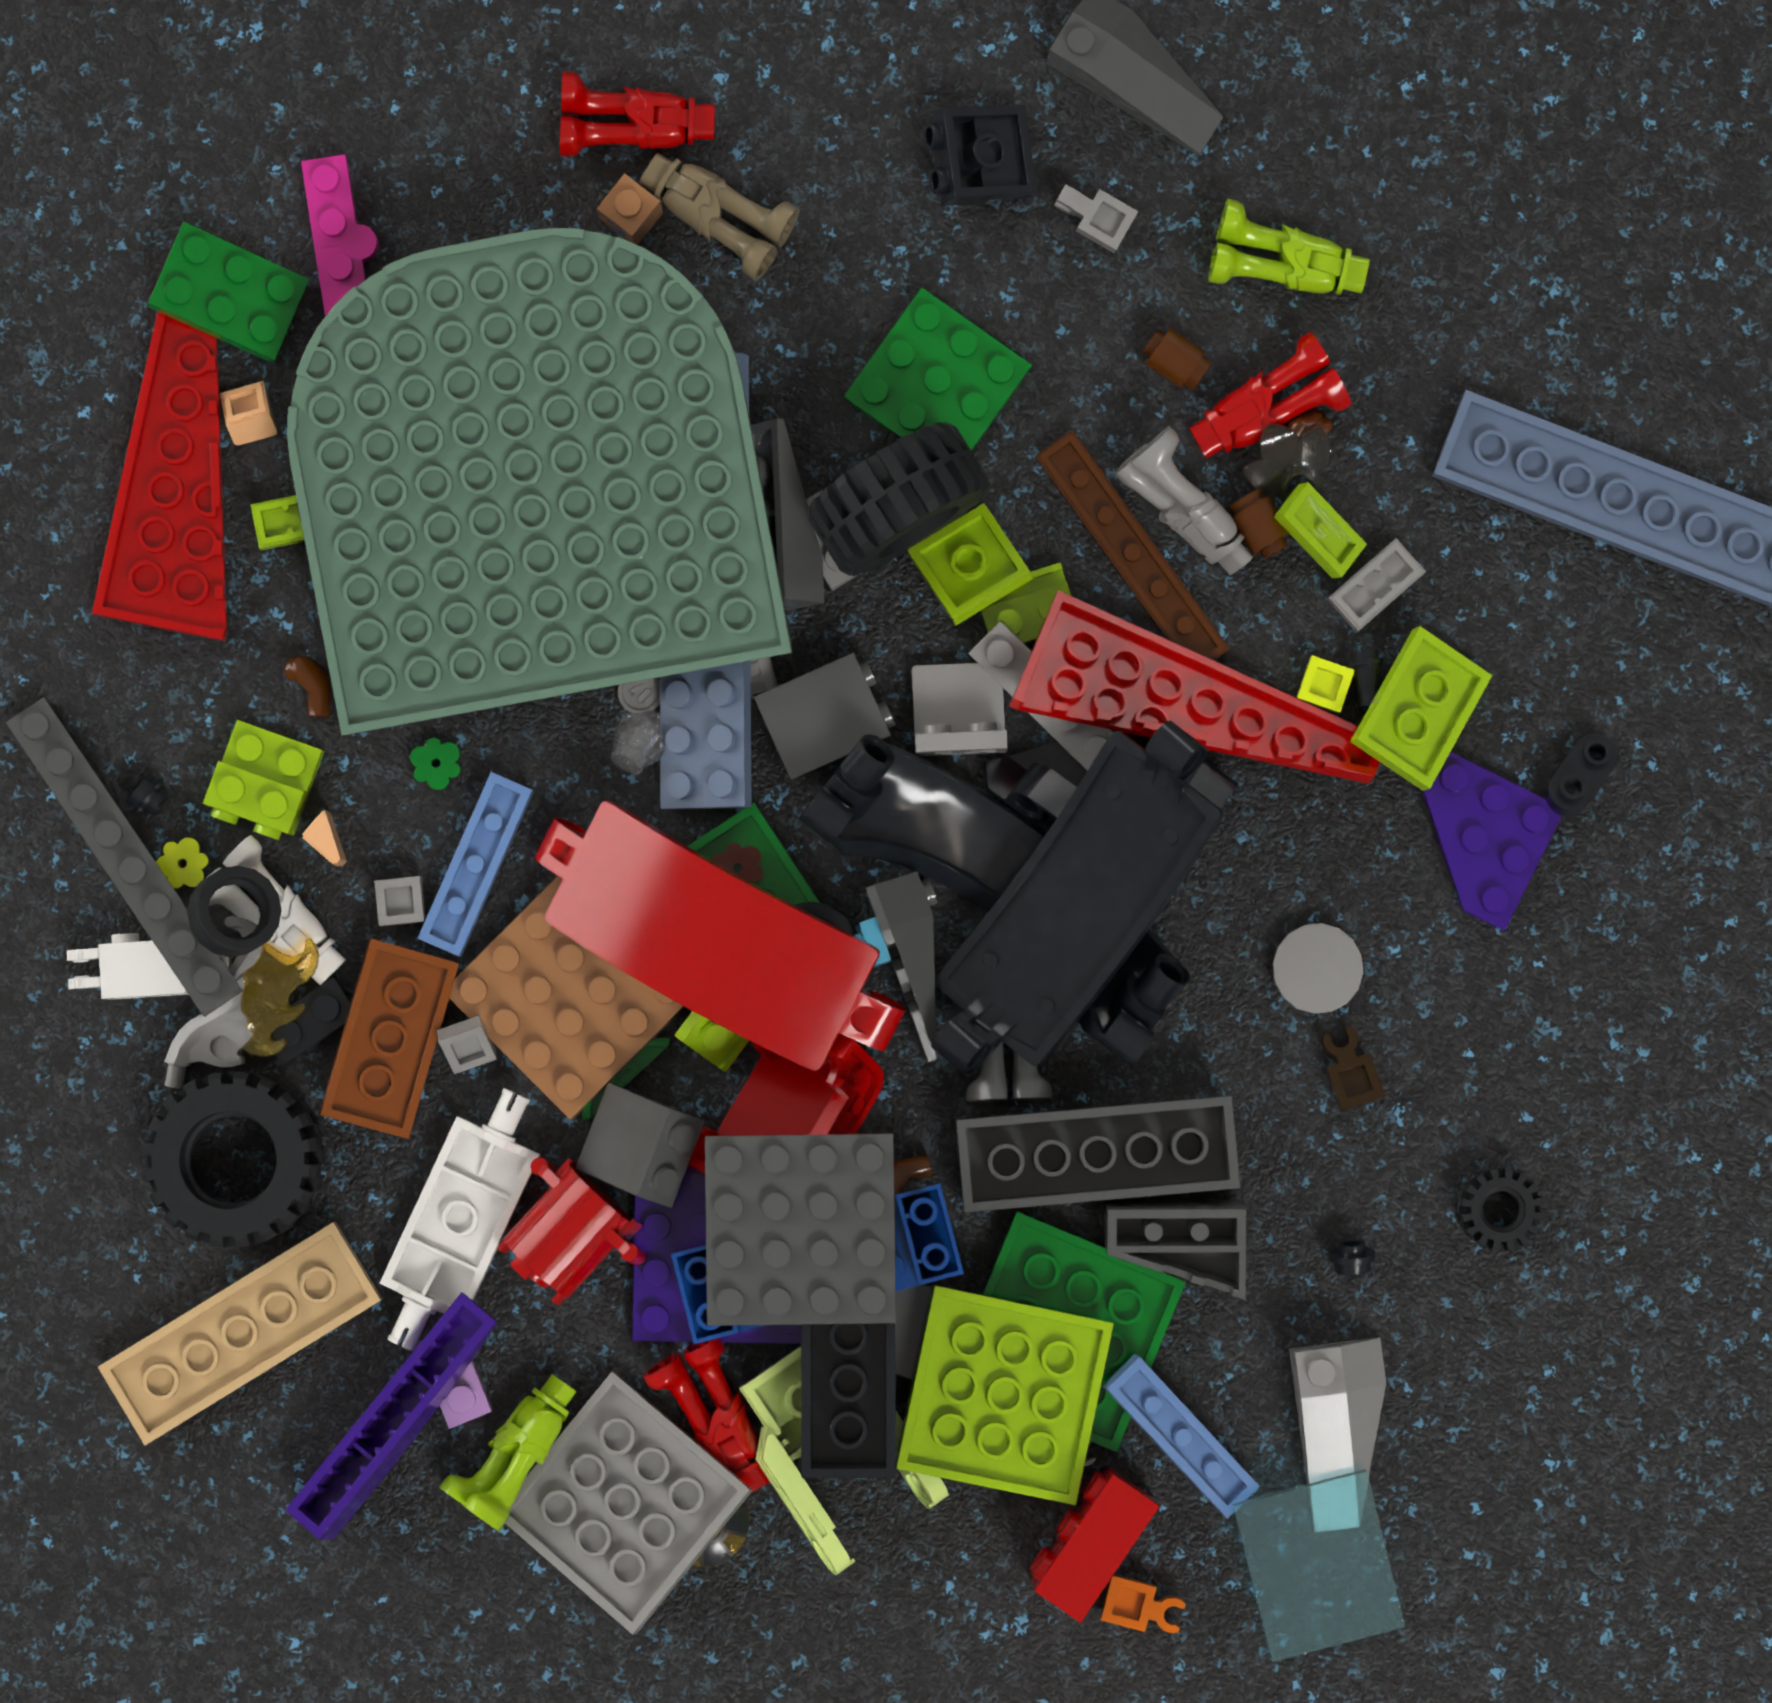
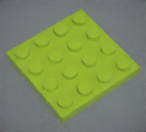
(1004, 1395)

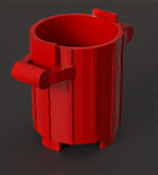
(569, 1231)

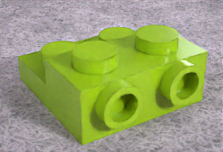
(263, 780)

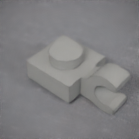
(1103, 218)

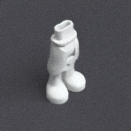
(295, 920)

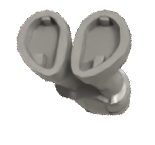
(1182, 505)

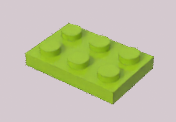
(1421, 708)

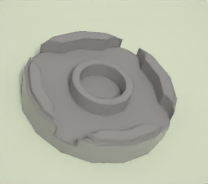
(1317, 968)

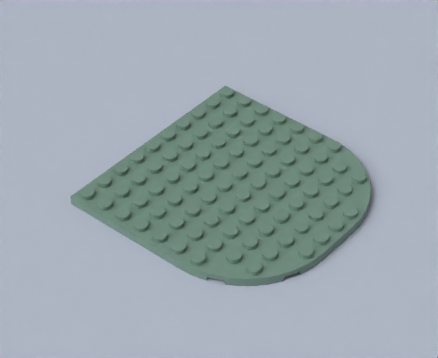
(527, 480)

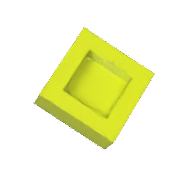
(1325, 684)

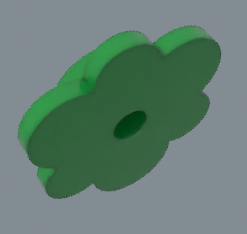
(423, 759)

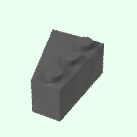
(1182, 1237)

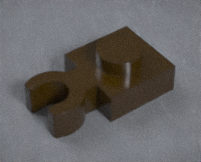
(1352, 1077)

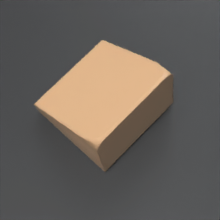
(248, 413)
(324, 838)

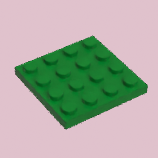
(1077, 1277)

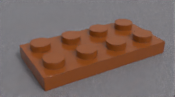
(388, 1038)

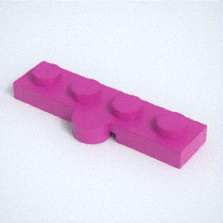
(337, 238)

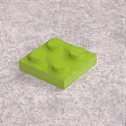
(969, 564)

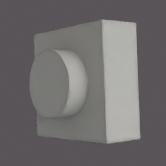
(400, 901)
(466, 1044)

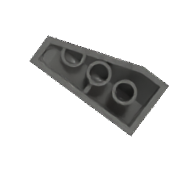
(1124, 63)

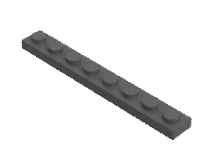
(122, 855)

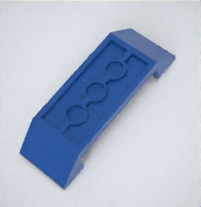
(923, 1255)

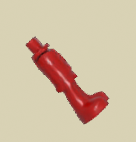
(654, 118)
(1246, 412)
(729, 1430)

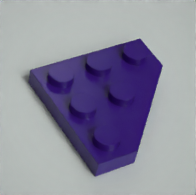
(1488, 837)

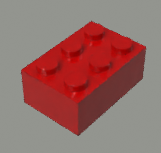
(1092, 1542)

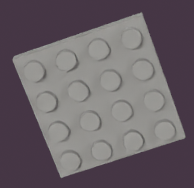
(625, 1502)

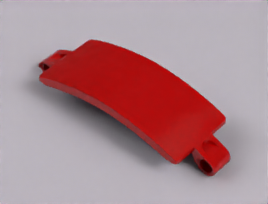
(713, 939)

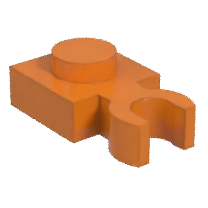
(1133, 1604)

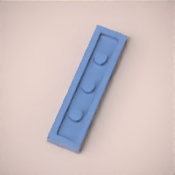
(475, 864)
(1180, 1435)

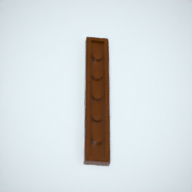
(1129, 547)

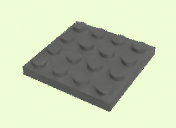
(800, 1229)

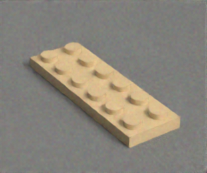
(240, 1333)

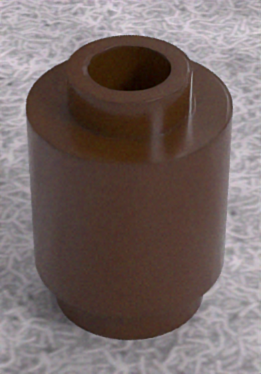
(1176, 358)
(1257, 524)

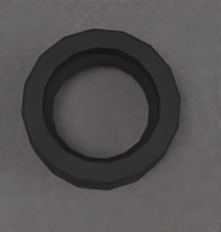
(263, 893)

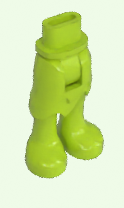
(1305, 261)
(515, 1449)

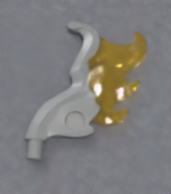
(250, 1016)

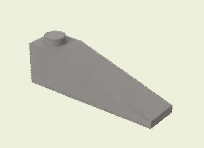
(1338, 1405)

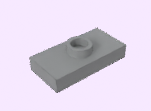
(1376, 585)

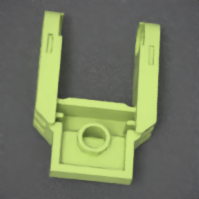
(777, 1403)

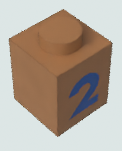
(630, 210)

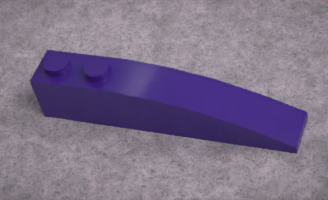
(392, 1421)

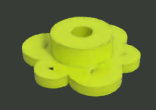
(188, 850)

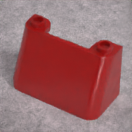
(800, 1101)

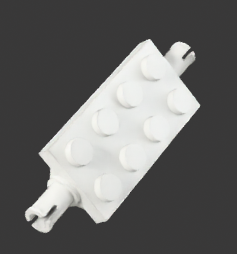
(459, 1217)

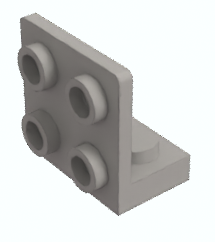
(957, 710)

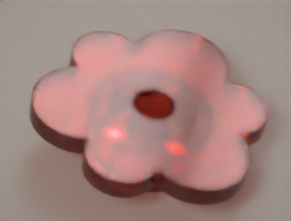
(748, 857)

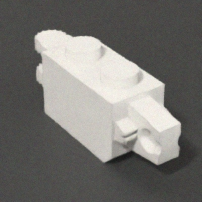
(129, 969)

